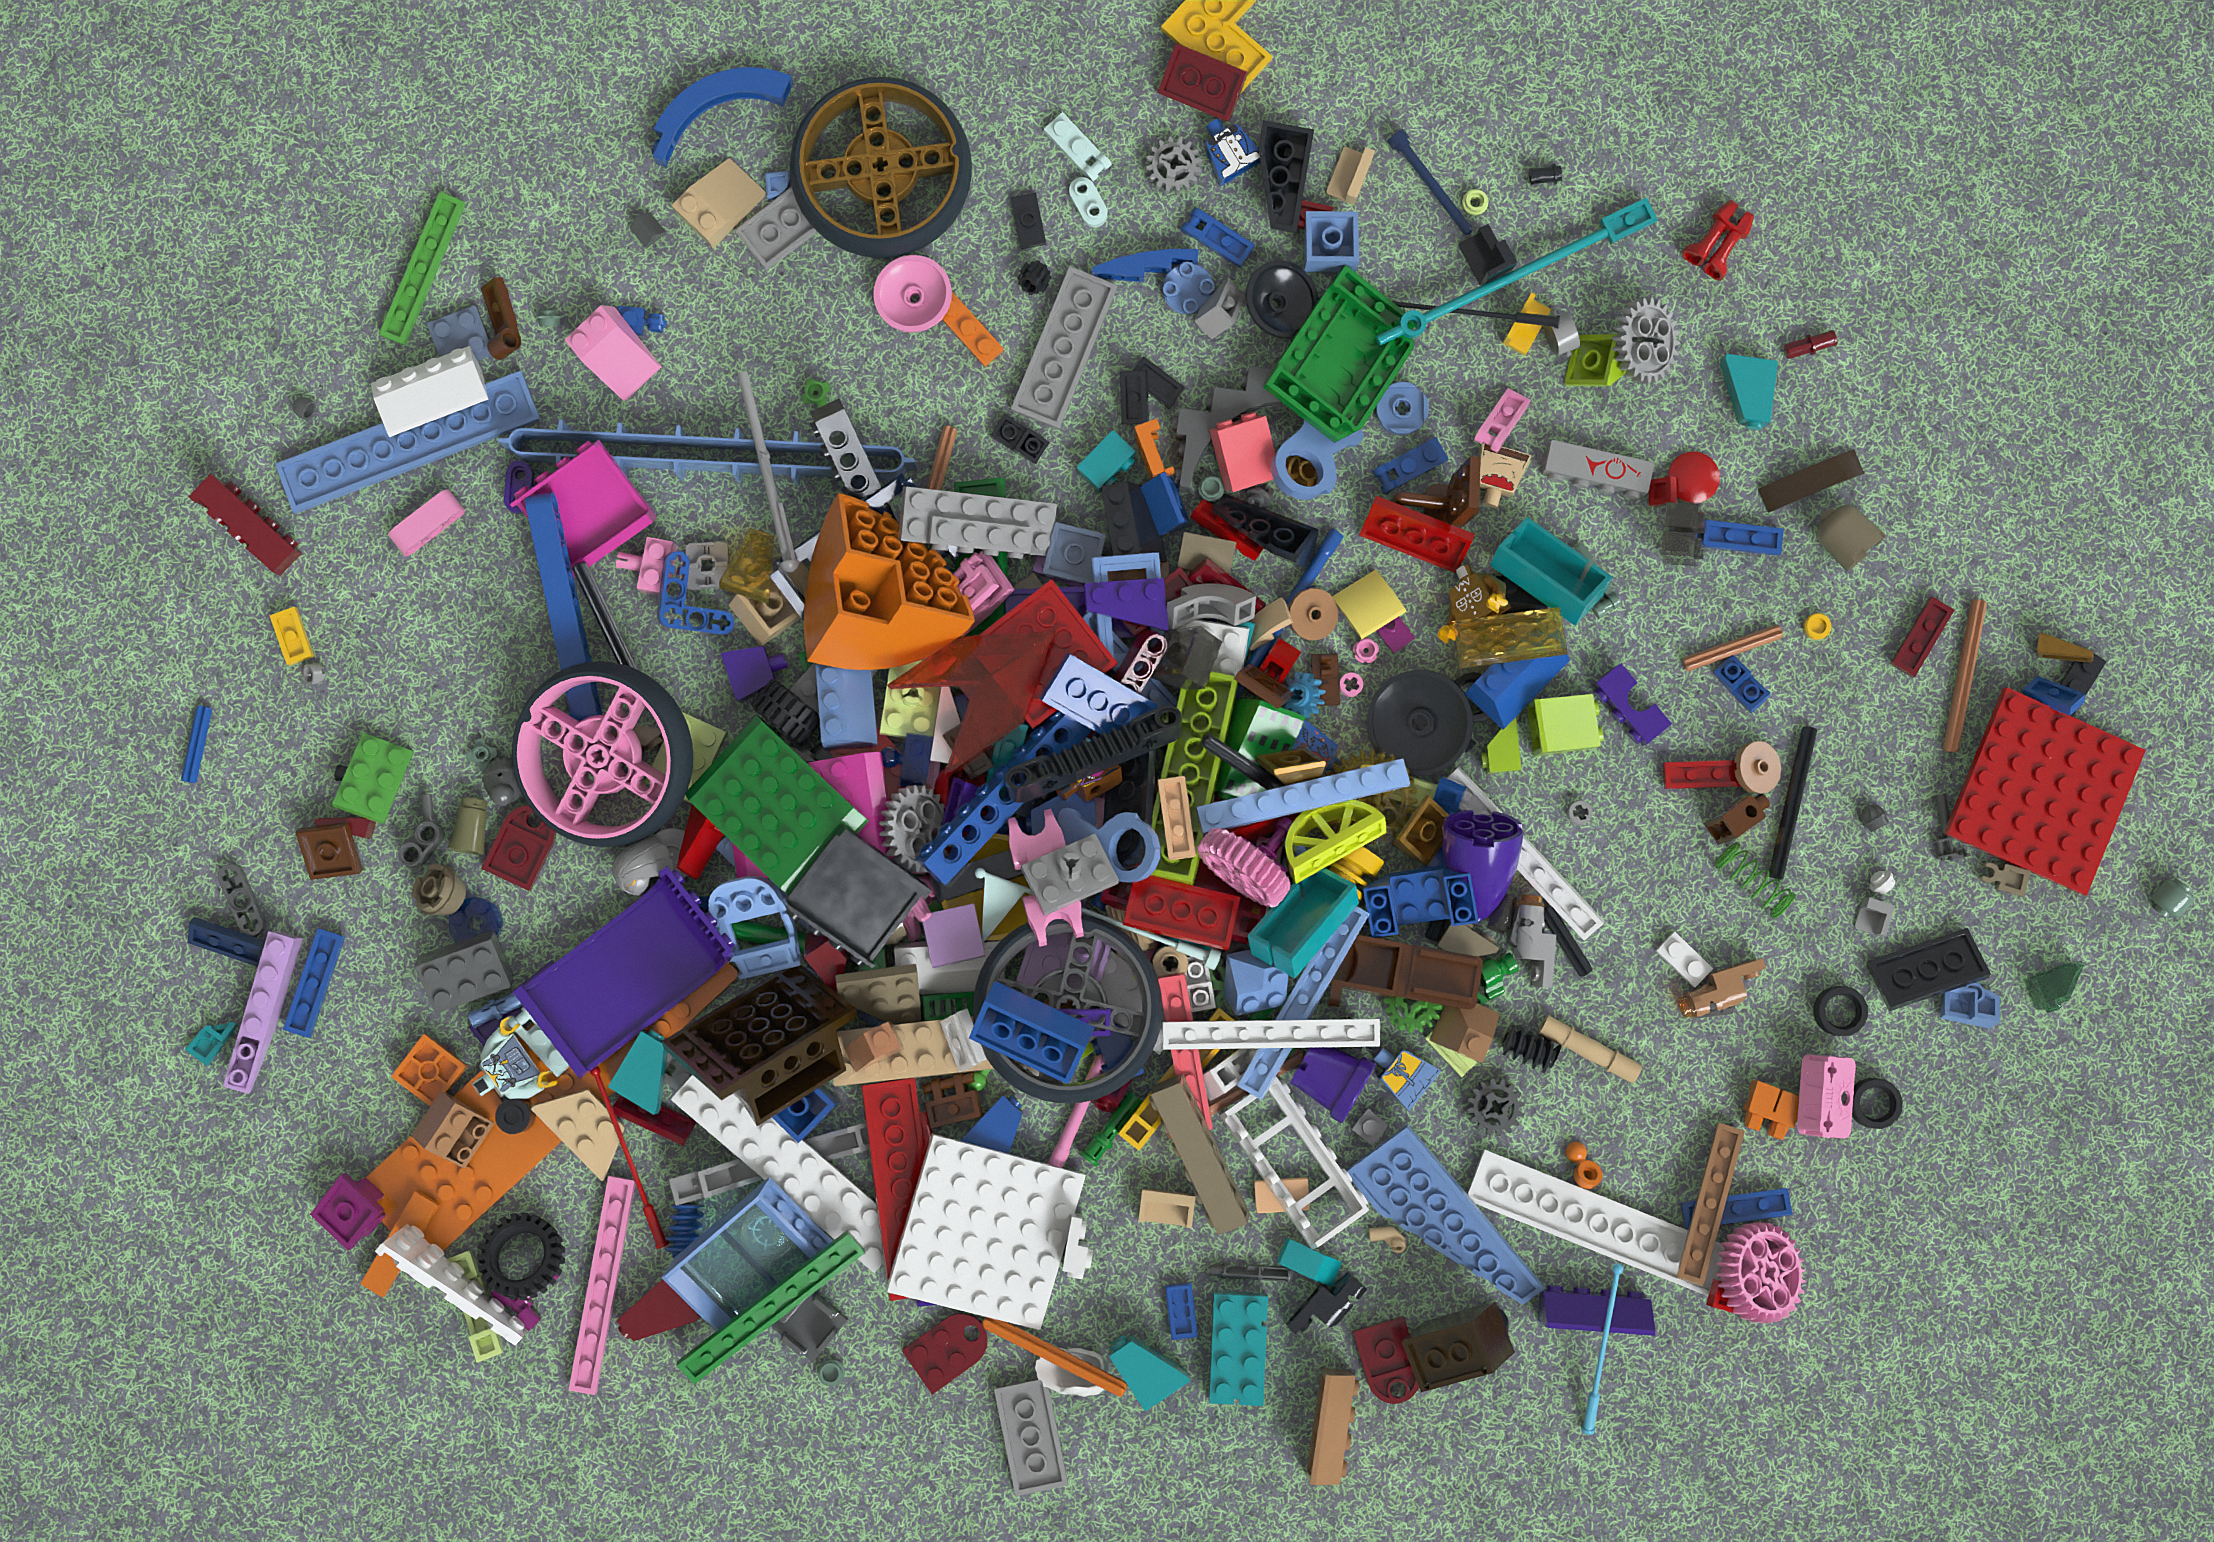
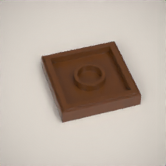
(1263, 685)
(329, 850)

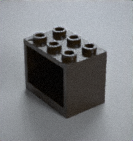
(1458, 1347)

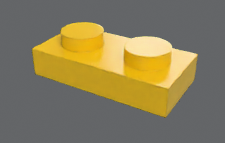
(291, 636)

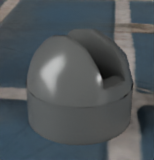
(304, 407)

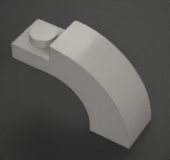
(1211, 601)

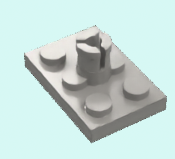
(1069, 874)

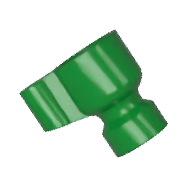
(1493, 974)

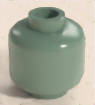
(2173, 898)

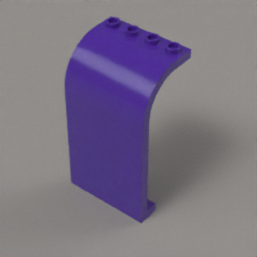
(627, 974)

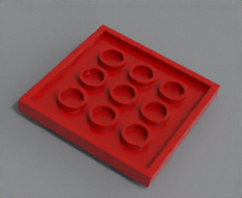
(1052, 612)

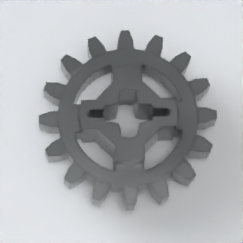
(1501, 1117)

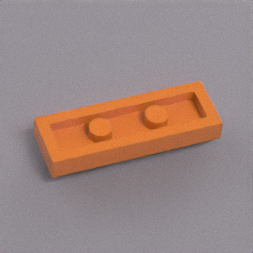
(971, 332)

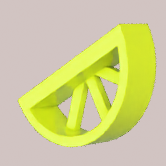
(1323, 852)

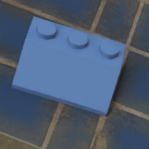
(846, 708)

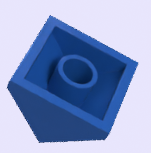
(1165, 504)

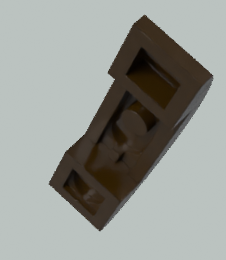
(1811, 480)

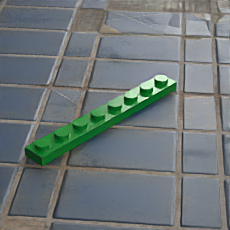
(770, 1307)

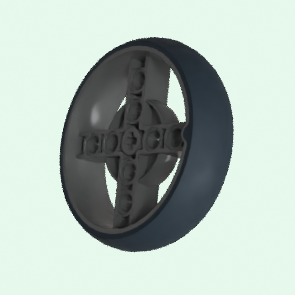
(1141, 1025)

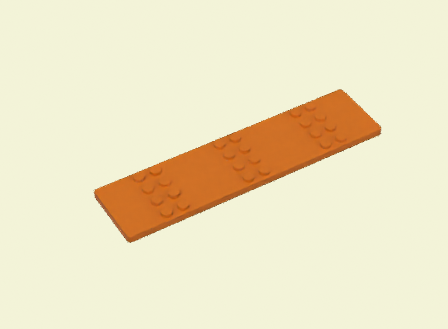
(505, 1157)

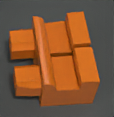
(1772, 1104)

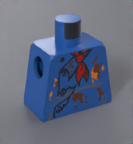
(1317, 743)

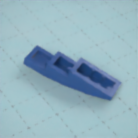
(1134, 266)

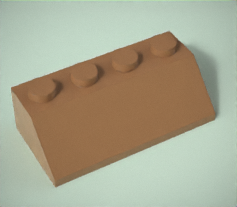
(1330, 1427)

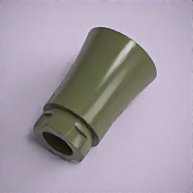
(469, 827)

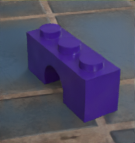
(1613, 690)

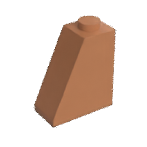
(874, 1046)

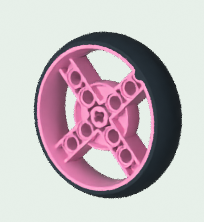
(569, 817)

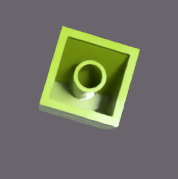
(1564, 724)

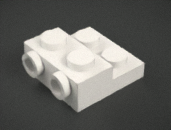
(1077, 1254)

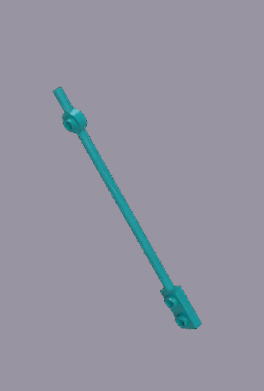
(1614, 227)

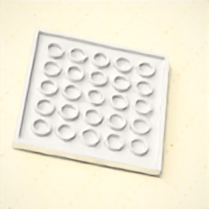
(985, 1232)

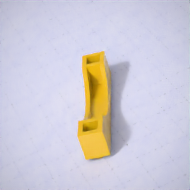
(1145, 1118)

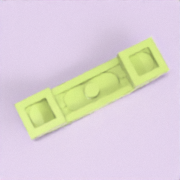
(483, 1340)

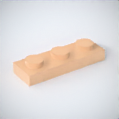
(1177, 818)

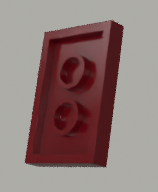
(1202, 82)

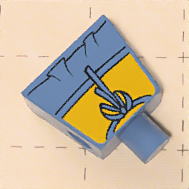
(1405, 1075)

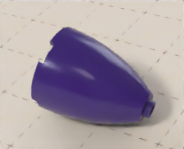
(1487, 850)

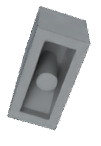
(1220, 309)

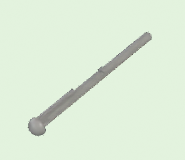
(789, 562)

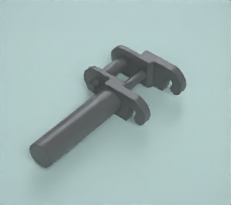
(1944, 816)

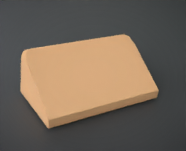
(1267, 1202)

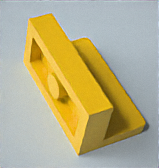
(1522, 335)

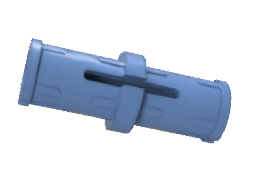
(493, 1010)

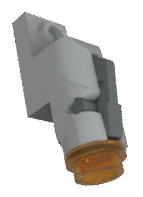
(1531, 942)

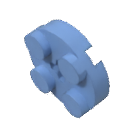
(1412, 398)

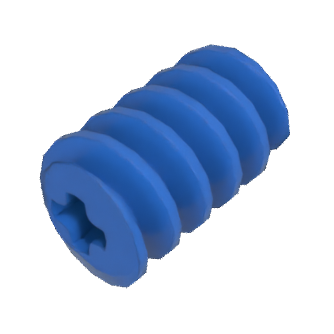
(684, 1226)

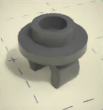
(1259, 497)

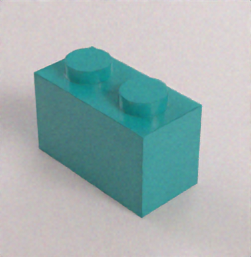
(1106, 461)

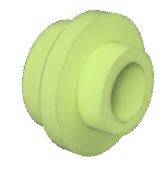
(1478, 195)

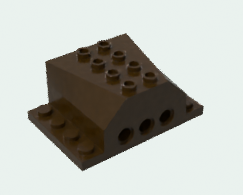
(767, 1042)

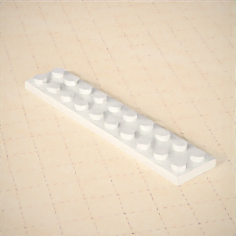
(795, 1167)
(1584, 1218)

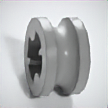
(1576, 820)

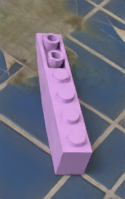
(262, 1009)

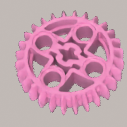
(1243, 867)
(1761, 1272)

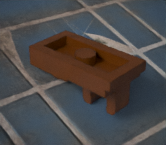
(1326, 669)

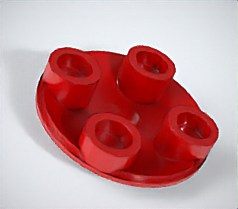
(1695, 476)

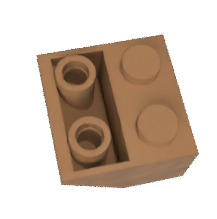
(452, 1129)

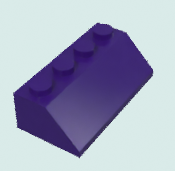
(1588, 1310)

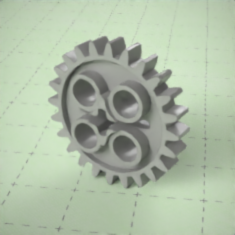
(1644, 360)
(911, 823)

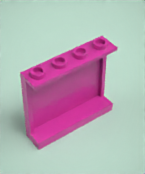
(594, 503)

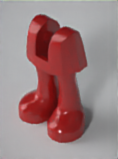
(1698, 252)

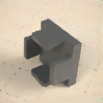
(810, 1326)

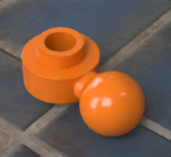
(1577, 1153)

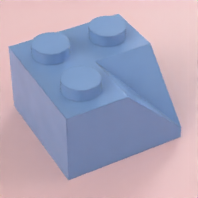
(1253, 984)

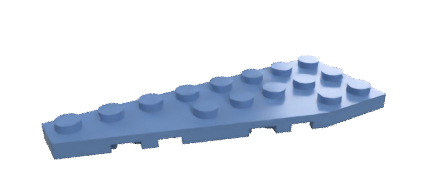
(1418, 1193)

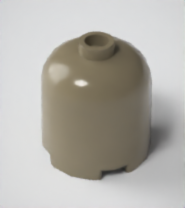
(1847, 535)

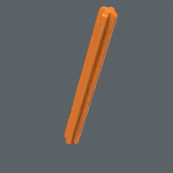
(1056, 1356)

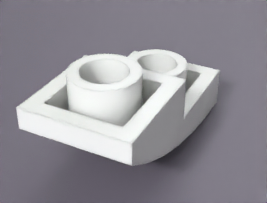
(1199, 985)

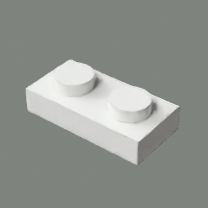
(1684, 959)

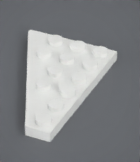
(430, 1267)

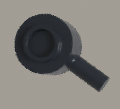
(514, 1115)

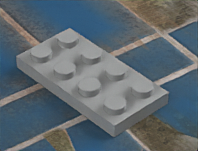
(1031, 1437)

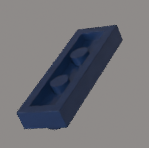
(225, 941)

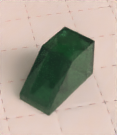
(2054, 986)

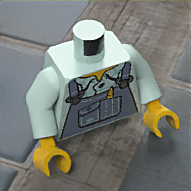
(509, 1067)

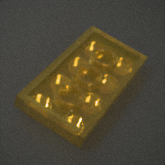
(1510, 637)

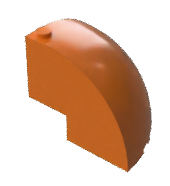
(875, 596)

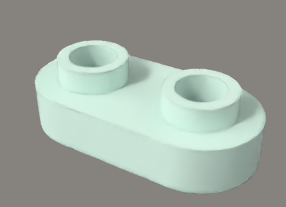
(1087, 201)

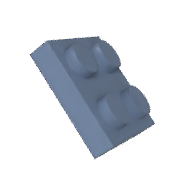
(459, 331)
(1071, 553)

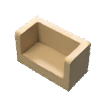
(1166, 1207)

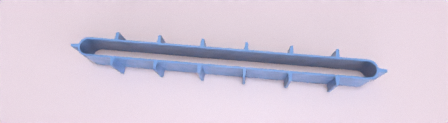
(680, 439)

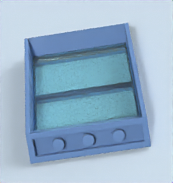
(744, 1254)

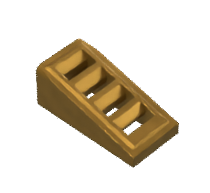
(2055, 648)

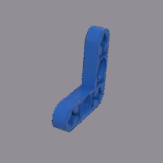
(678, 603)

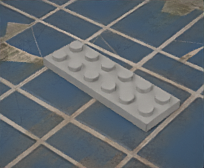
(1064, 348)

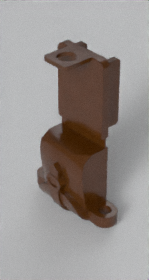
(1408, 972)

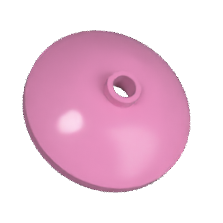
(908, 278)

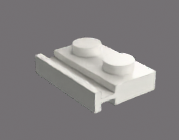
(957, 1032)

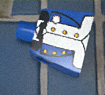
(1230, 151)

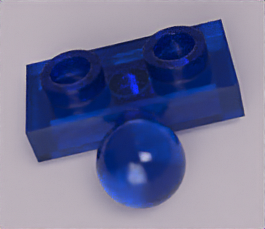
(913, 761)

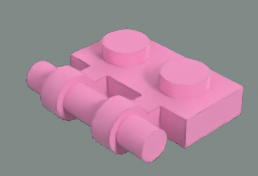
(979, 582)

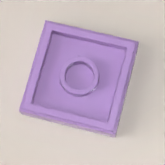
(953, 936)

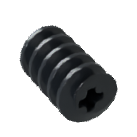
(1530, 1048)

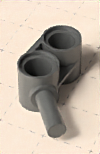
(419, 841)

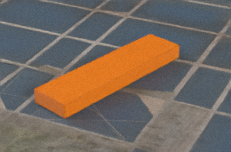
(383, 1269)

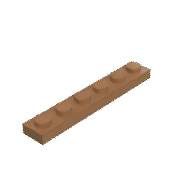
(1710, 1204)

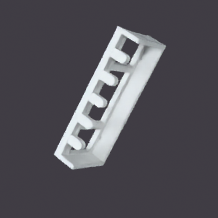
(1323, 1155)

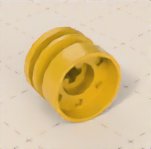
(1355, 865)

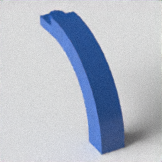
(712, 91)

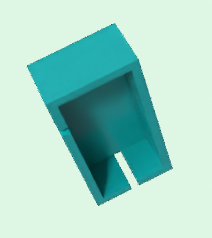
(1550, 570)
(1299, 926)
(1238, 1348)

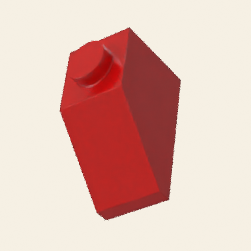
(1279, 661)

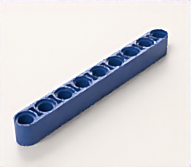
(561, 598)

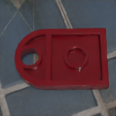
(520, 849)
(945, 1351)
(1386, 1359)

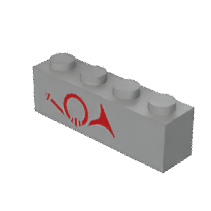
(1597, 469)

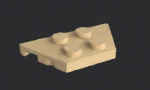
(583, 1127)

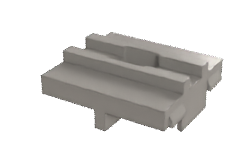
(715, 551)

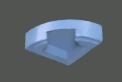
(776, 183)

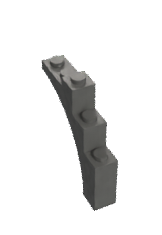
(1224, 404)

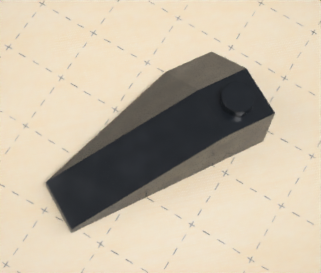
(1274, 532)

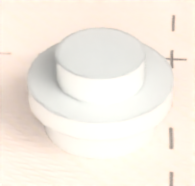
(1882, 882)

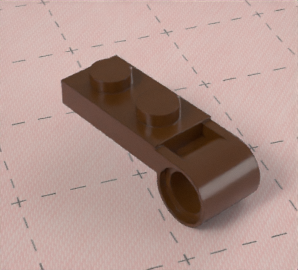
(502, 318)

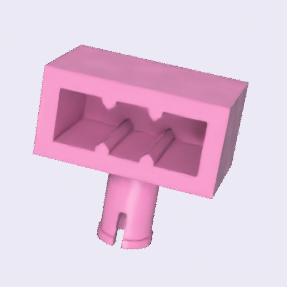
(648, 564)

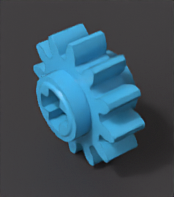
(1305, 694)

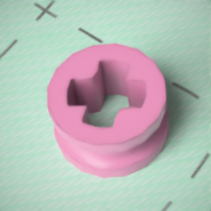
(1348, 677)

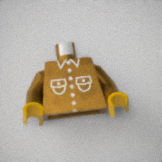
(1473, 597)

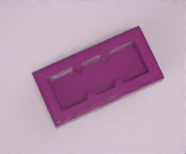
(1395, 635)

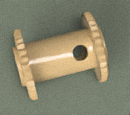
(1163, 954)

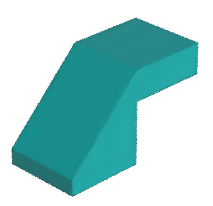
(1309, 1262)

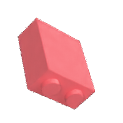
(1243, 451)

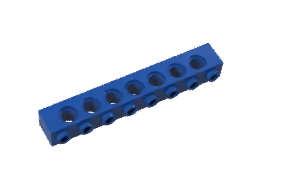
(999, 810)

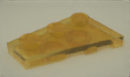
(751, 567)

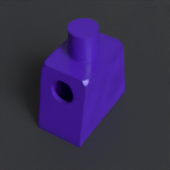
(751, 670)

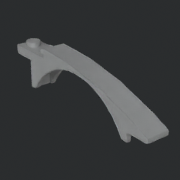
(737, 1173)

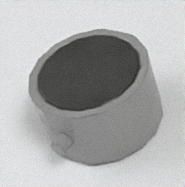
(1565, 337)

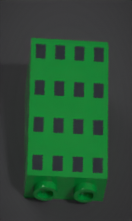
(1255, 731)

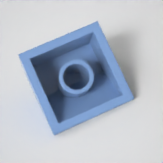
(1330, 241)

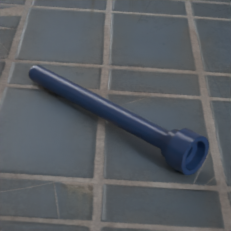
(1400, 142)

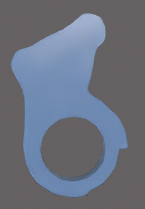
(1318, 450)
(1076, 828)

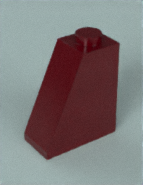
(655, 1313)

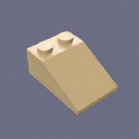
(718, 202)
(769, 620)

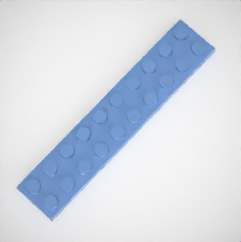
(375, 457)

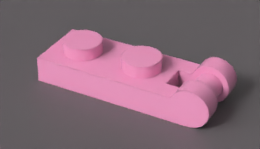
(1502, 419)

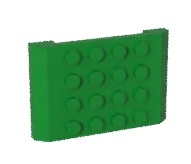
(771, 803)

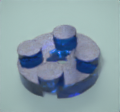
(481, 909)

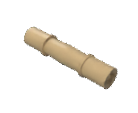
(1590, 1049)

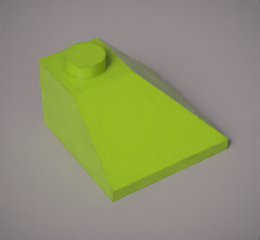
(1594, 362)

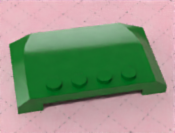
(1334, 365)

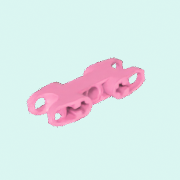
(1027, 848)

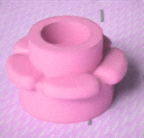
(1372, 648)

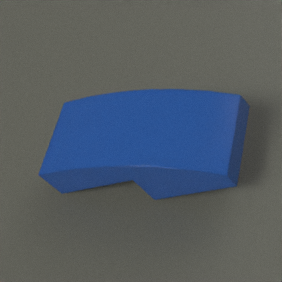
(1741, 684)

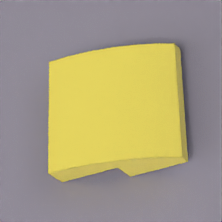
(1369, 604)

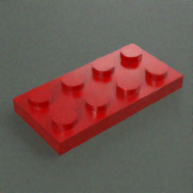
(1416, 534)
(1182, 911)

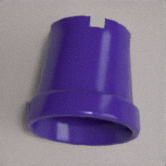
(1333, 1079)

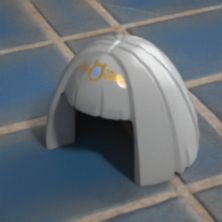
(639, 863)

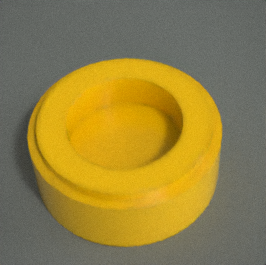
(1817, 626)

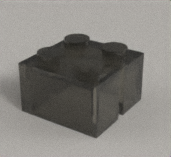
(1683, 541)

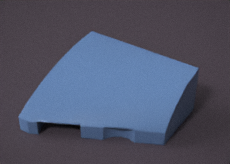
(1971, 1006)

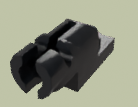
(1326, 1304)

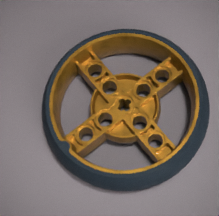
(871, 94)

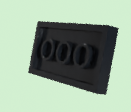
(1928, 969)

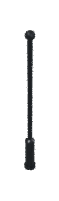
(1525, 318)

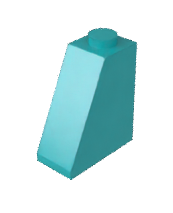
(1750, 388)
(643, 1072)

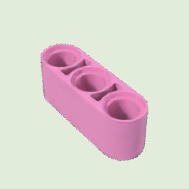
(426, 522)

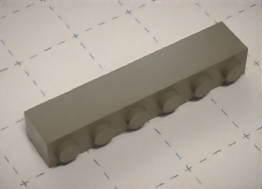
(1199, 1154)

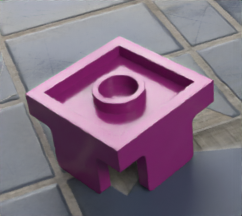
(350, 1210)

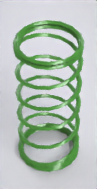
(1730, 853)

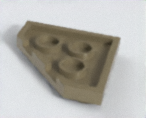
(884, 993)

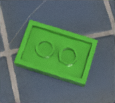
(373, 778)

